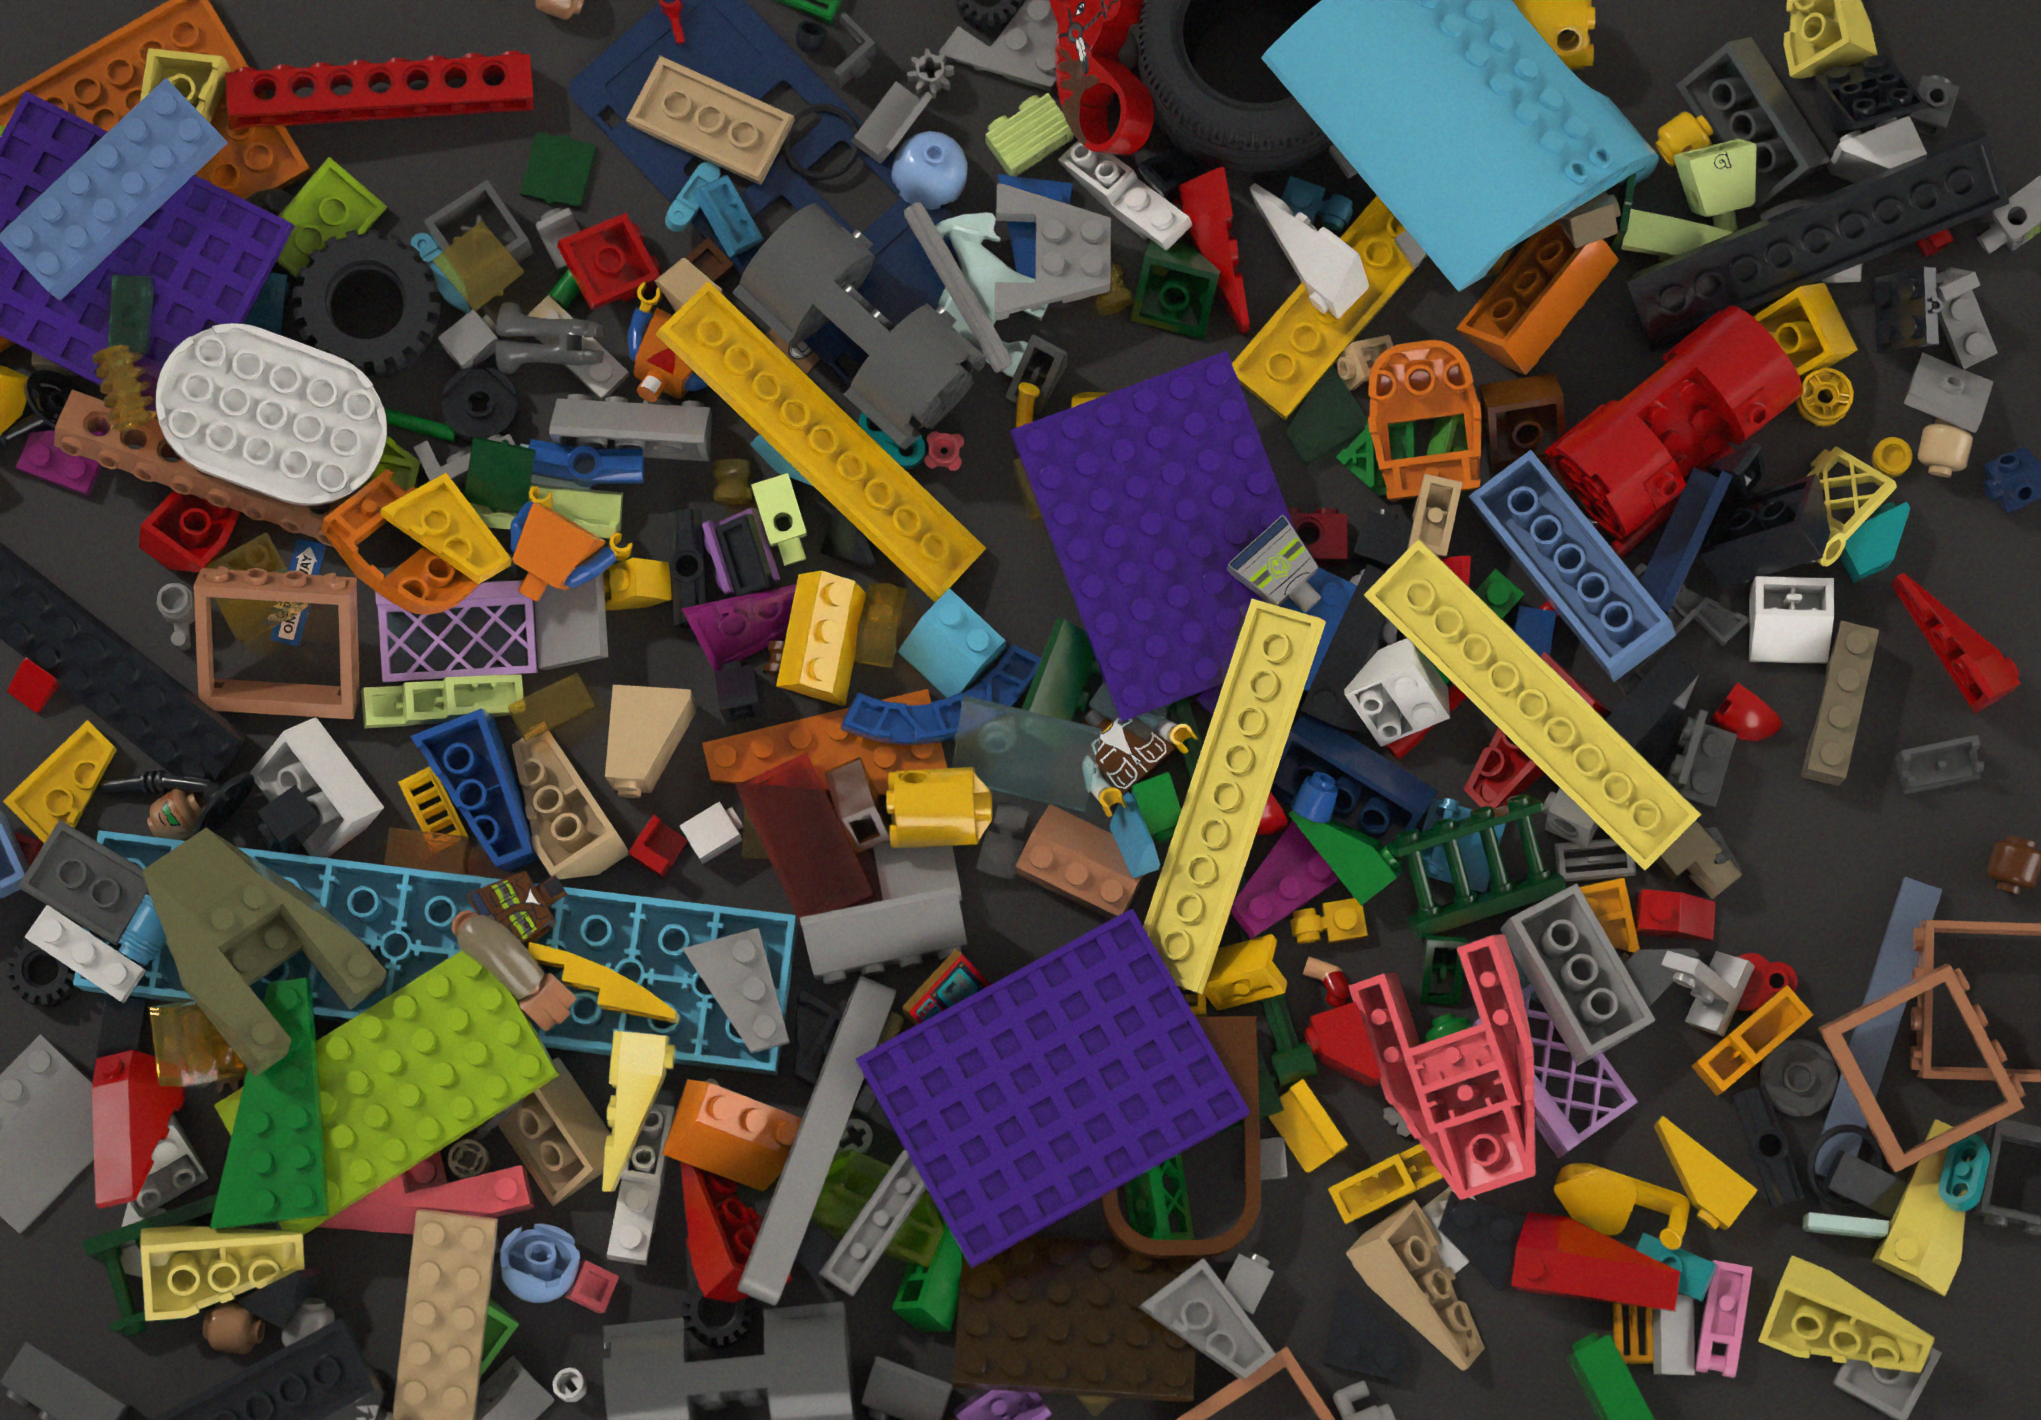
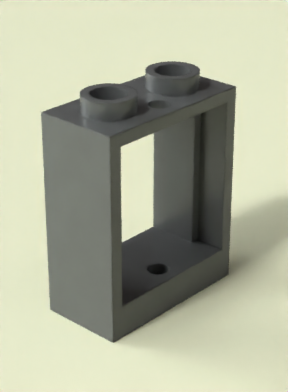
(2000, 1216)

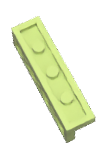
(591, 509)

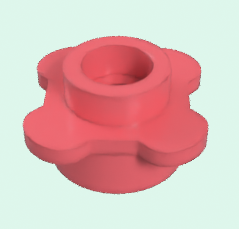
(952, 443)

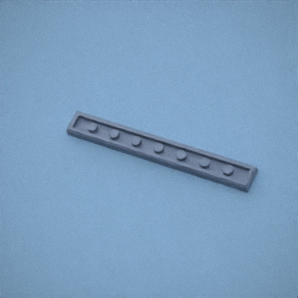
(1874, 1038)

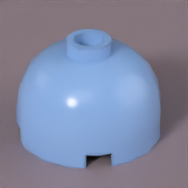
(930, 169)
(539, 1263)

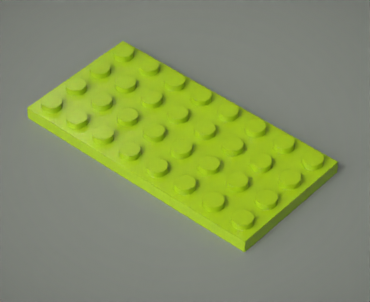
(417, 1077)

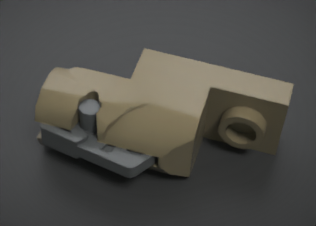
(1704, 856)

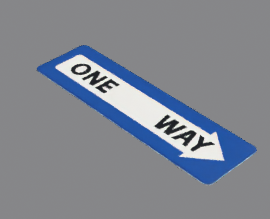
(308, 559)

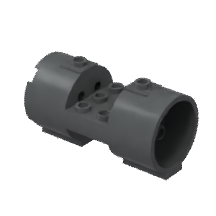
(812, 276)
(802, 1372)

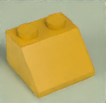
(1808, 328)

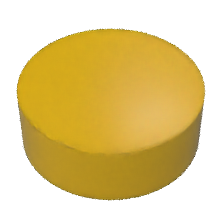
(1892, 457)

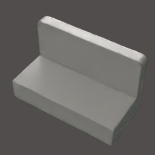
(889, 122)
(511, 1395)

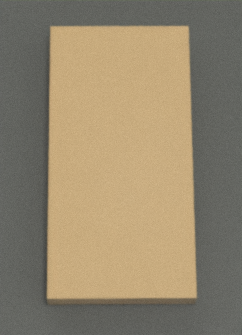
(710, 120)

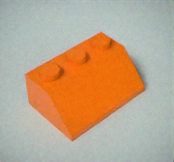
(731, 1135)

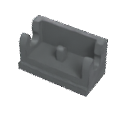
(1939, 765)

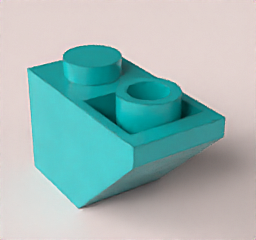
(1875, 542)

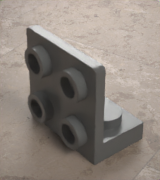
(1703, 761)

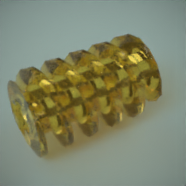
(123, 388)

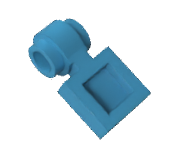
(1308, 199)

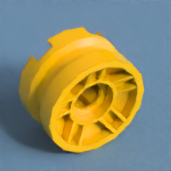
(1835, 386)

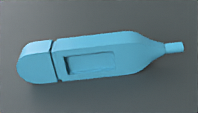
(686, 205)
(428, 251)

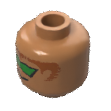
(175, 815)

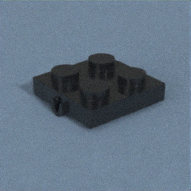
(1905, 310)

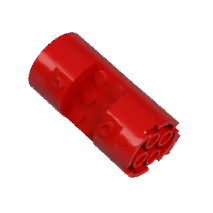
(1711, 391)

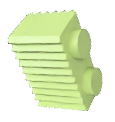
(1028, 134)

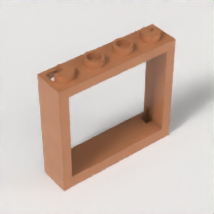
(278, 697)
(1922, 1014)
(1974, 1020)
(1238, 1388)

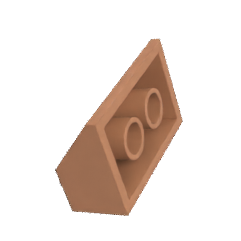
(1078, 863)

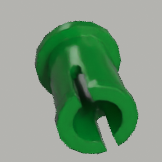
(565, 290)

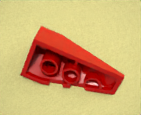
(1210, 211)
(186, 532)
(1967, 657)
(1504, 768)
(128, 1123)
(718, 1232)
(1581, 1263)

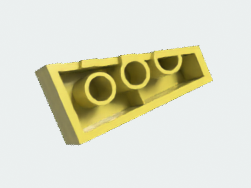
(195, 75)

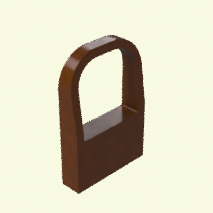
(1236, 1046)

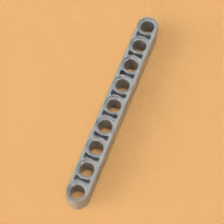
(815, 1142)

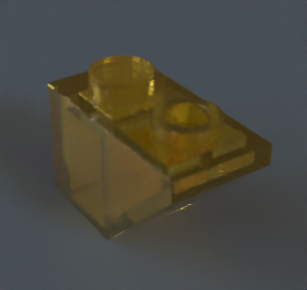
(880, 625)

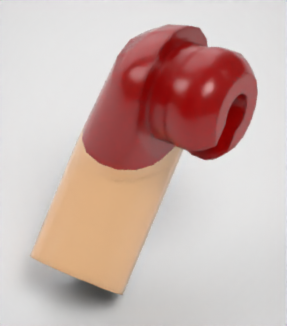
(1333, 979)

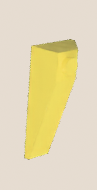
(202, 1266)
(1832, 1318)

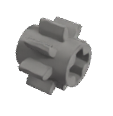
(927, 62)

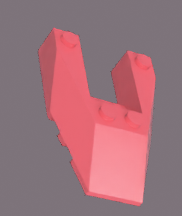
(1466, 1091)
(427, 1187)

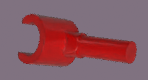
(673, 11)

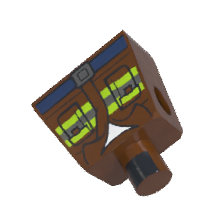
(519, 905)

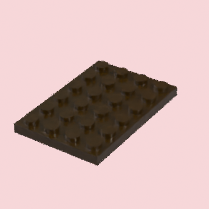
(1070, 1323)

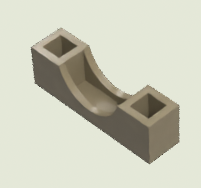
(1841, 703)

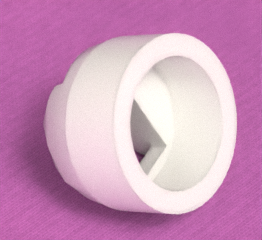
(562, 1390)

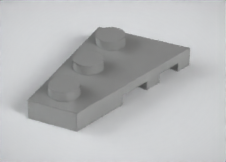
(1210, 1320)

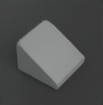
(1273, 1159)

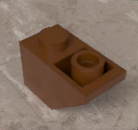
(858, 805)

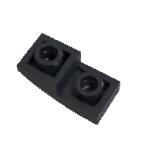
(120, 1026)

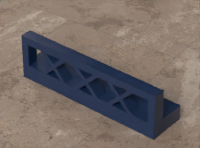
(1683, 536)

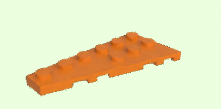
(754, 752)

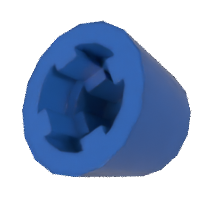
(1316, 798)

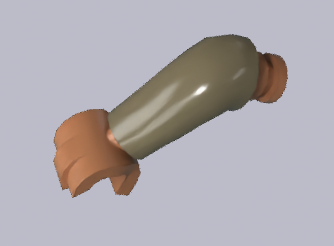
(512, 964)

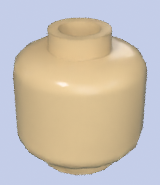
(1944, 448)

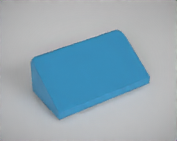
(1134, 838)

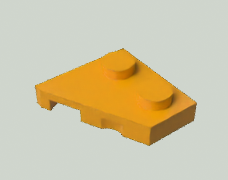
(1613, 910)

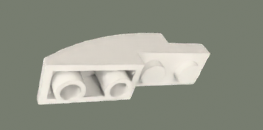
(1125, 195)
(641, 1191)

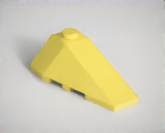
(1826, 36)
(637, 1073)
(1924, 1233)

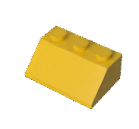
(822, 637)

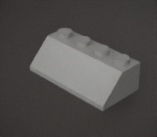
(655, 427)
(1577, 974)

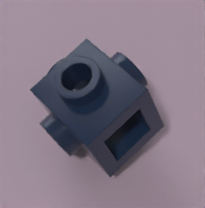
(2013, 479)

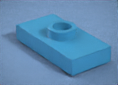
(728, 216)

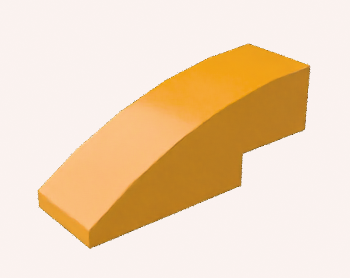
(1752, 1040)

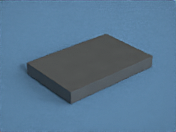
(86, 882)

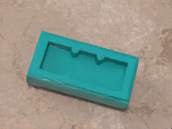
(1695, 1270)

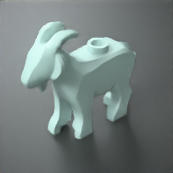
(981, 272)

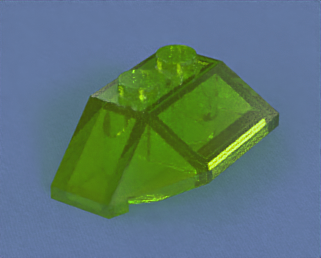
(849, 1188)

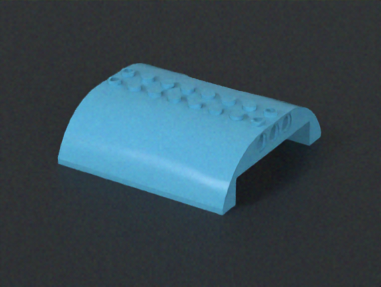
(1457, 120)

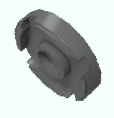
(1799, 1077)

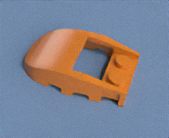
(1421, 384)
(419, 584)

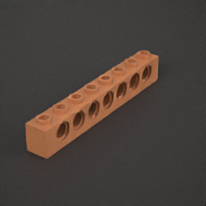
(88, 414)

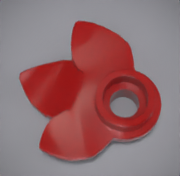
(1759, 985)

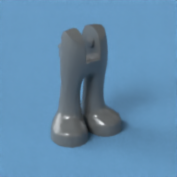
(567, 351)

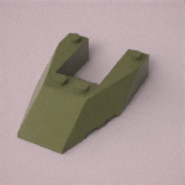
(237, 922)

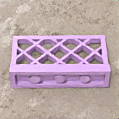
(487, 594)
(1549, 1119)

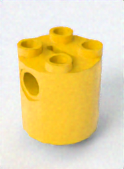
(1555, 16)
(937, 807)

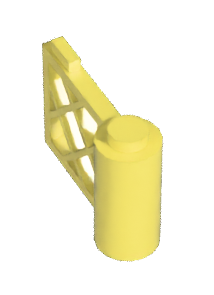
(1838, 531)

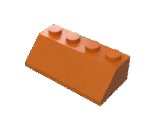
(1536, 297)

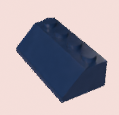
(1371, 790)

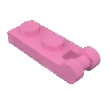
(1724, 1318)

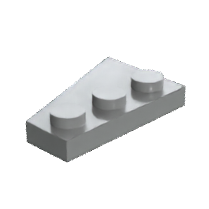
(743, 986)

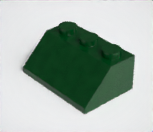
(1063, 674)

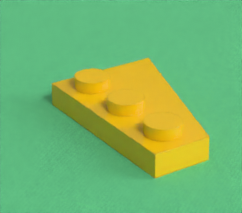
(449, 527)
(63, 782)

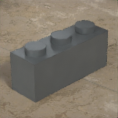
(59, 1389)

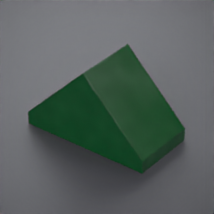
(1441, 970)

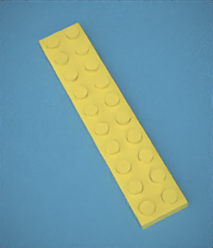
(1532, 704)
(1230, 789)

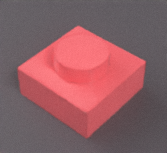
(592, 1287)

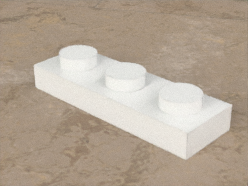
(599, 378)
(85, 953)

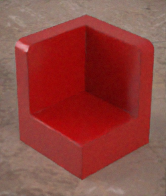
(657, 847)

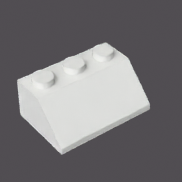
(327, 780)

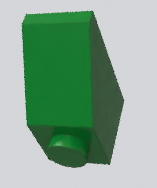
(1158, 806)

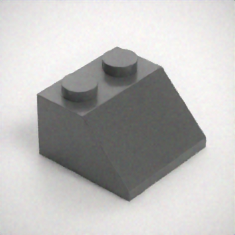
(904, 1393)

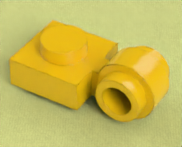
(1341, 920)

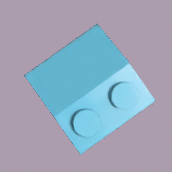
(952, 645)

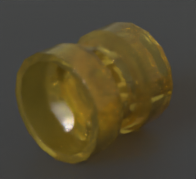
(1118, 297)
(732, 482)

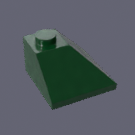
(1175, 290)

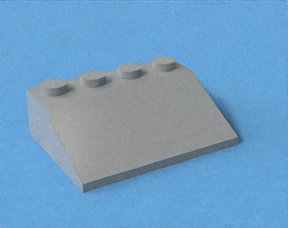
(884, 934)
(42, 1130)

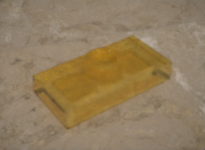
(551, 707)

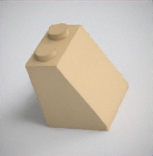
(644, 735)

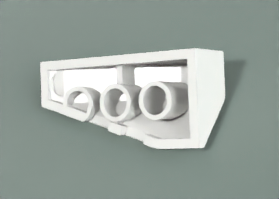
(1322, 261)

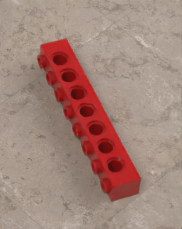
(364, 104)

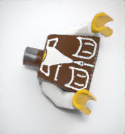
(1129, 760)

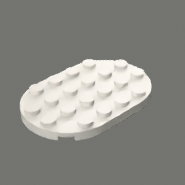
(271, 414)

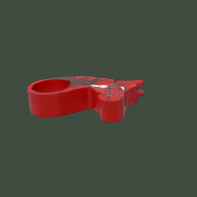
(1091, 71)

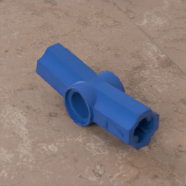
(611, 465)

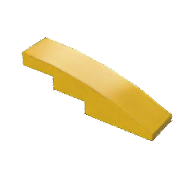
(614, 990)
(1384, 1183)

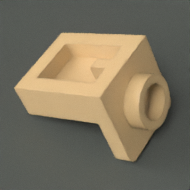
(1358, 358)

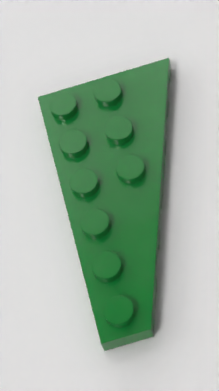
(277, 1139)

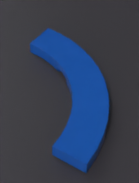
(940, 719)

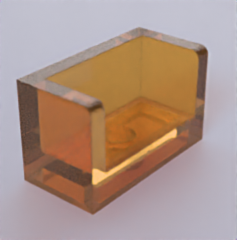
(428, 851)

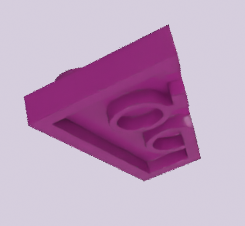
(740, 625)
(1282, 883)

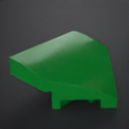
(1361, 454)

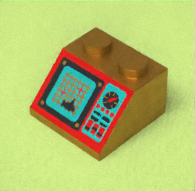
(947, 986)

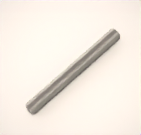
(958, 287)

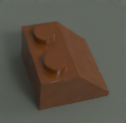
(1521, 418)

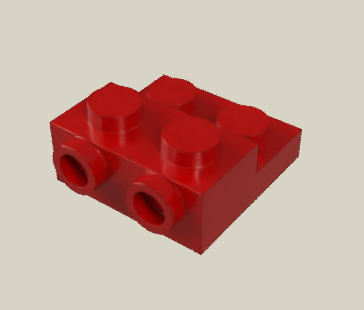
(610, 261)

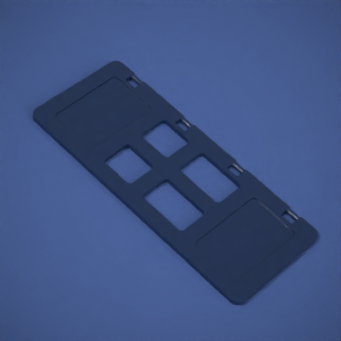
(744, 53)

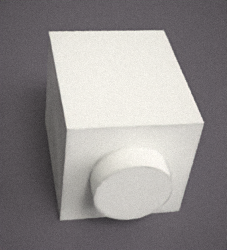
(712, 831)

